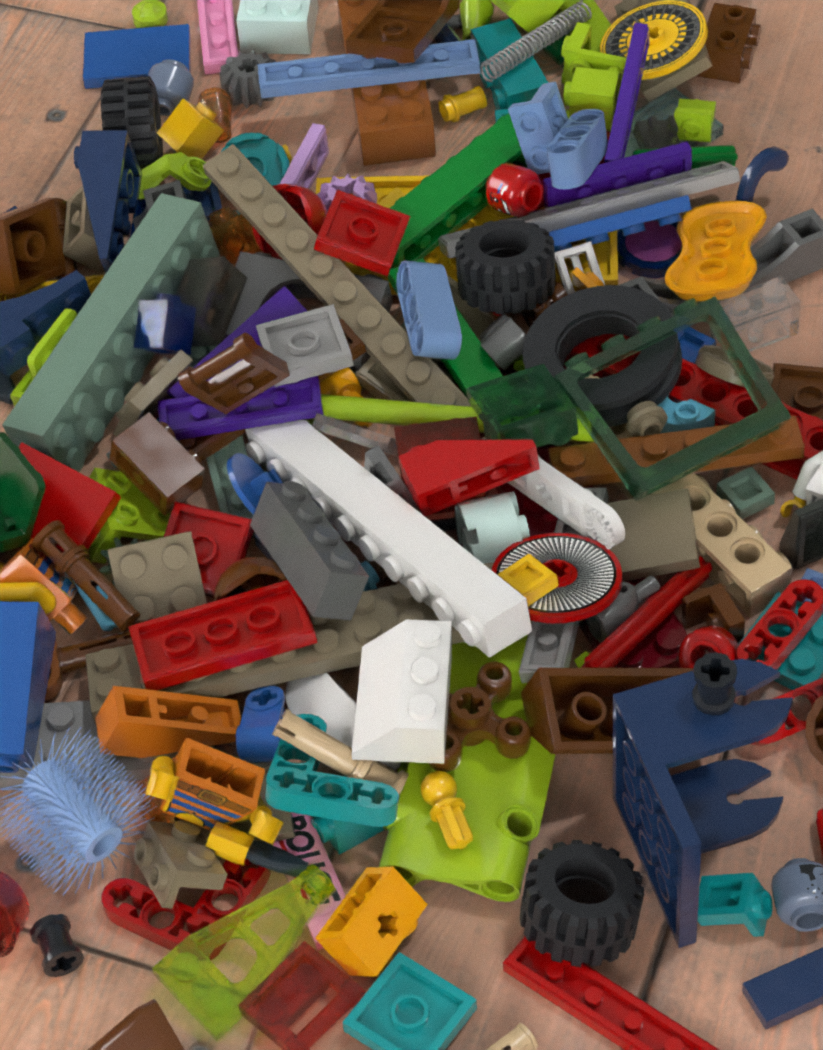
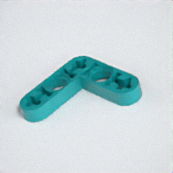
(289, 784)

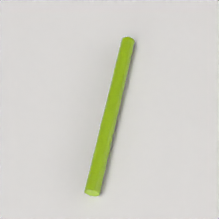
(405, 412)

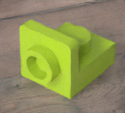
(695, 119)

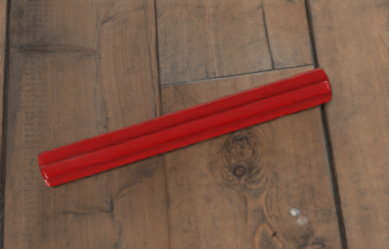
(647, 617)

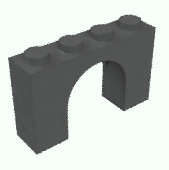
(269, 275)

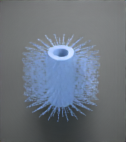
(72, 810)

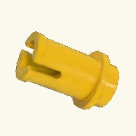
(461, 104)

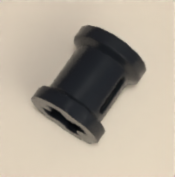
(714, 685)
(56, 945)

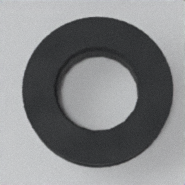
(600, 312)

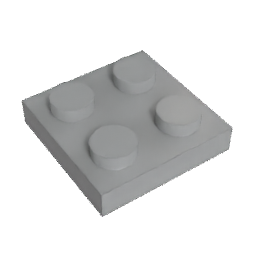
(308, 343)

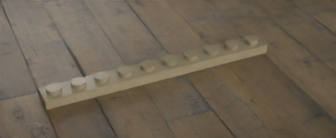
(330, 279)

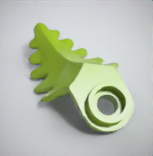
(181, 167)

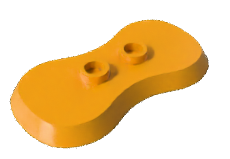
(716, 250)

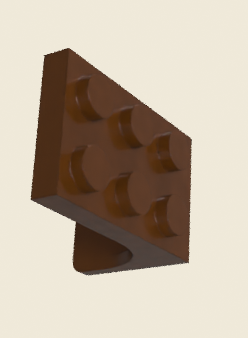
(400, 28)

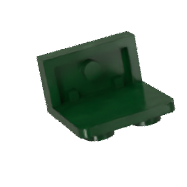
(19, 495)

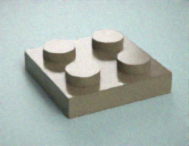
(145, 398)
(158, 575)

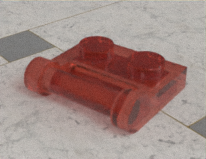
(292, 990)

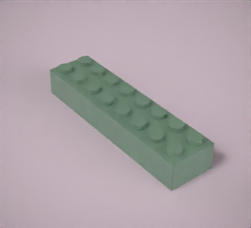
(96, 357)

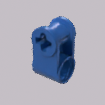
(259, 718)

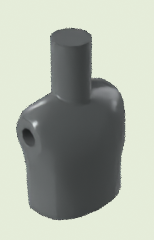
(622, 608)

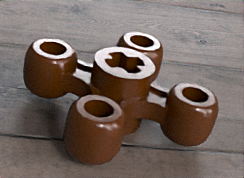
(473, 720)

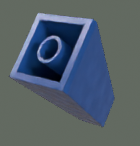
(25, 666)

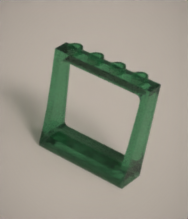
(647, 480)

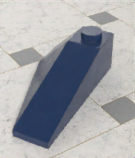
(110, 186)

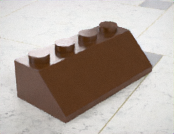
(574, 706)

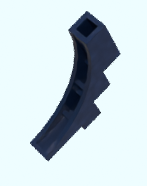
(29, 317)

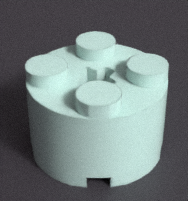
(490, 525)

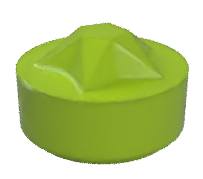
(149, 14)

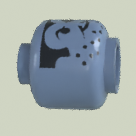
(799, 894)

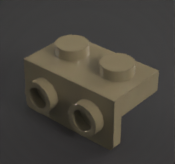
(176, 858)

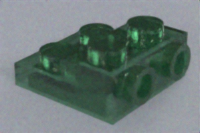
(525, 408)

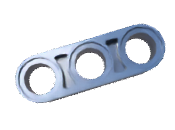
(577, 149)
(428, 310)

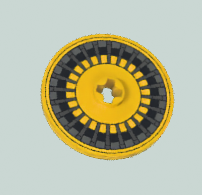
(675, 35)

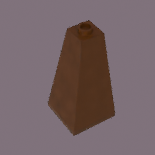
(30, 247)

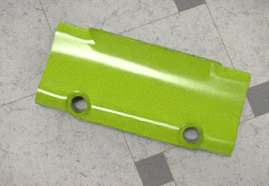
(496, 794)

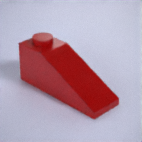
(460, 469)

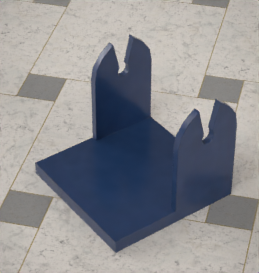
(688, 812)

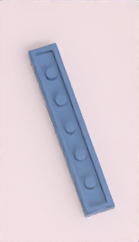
(355, 71)

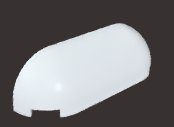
(329, 701)

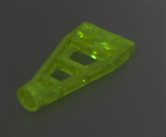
(203, 987)

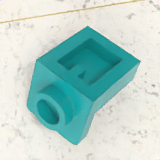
(734, 900)

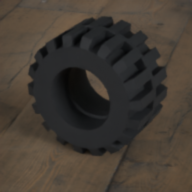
(134, 107)
(506, 266)
(576, 929)

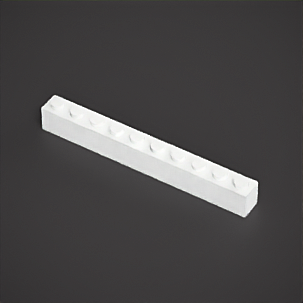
(395, 535)

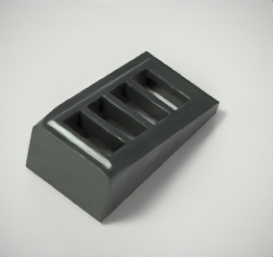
(804, 536)

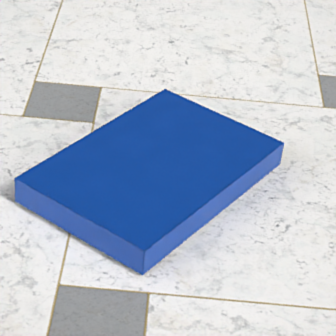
(132, 52)

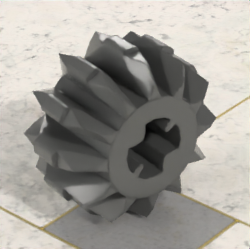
(241, 78)

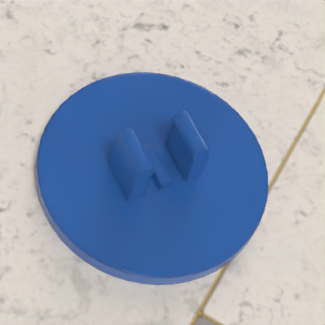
(249, 479)

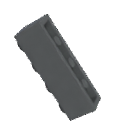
(309, 551)

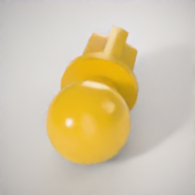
(440, 791)

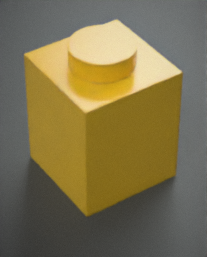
(191, 129)

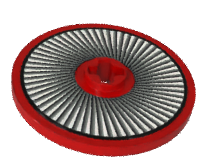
(585, 572)

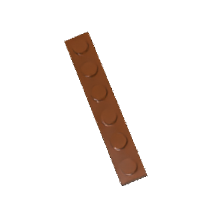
(589, 466)

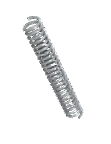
(532, 44)

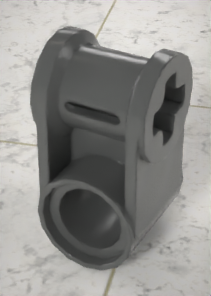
(503, 341)

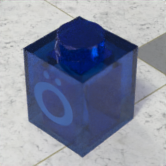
(164, 325)

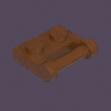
(238, 383)

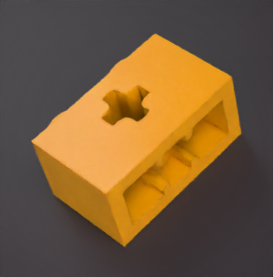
(372, 921)

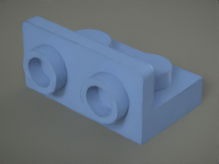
(537, 125)

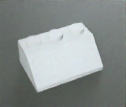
(404, 694)

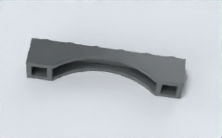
(787, 250)

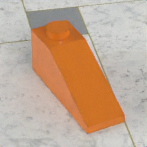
(158, 722)

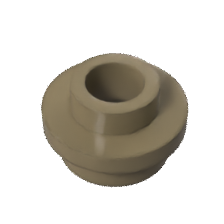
(646, 419)

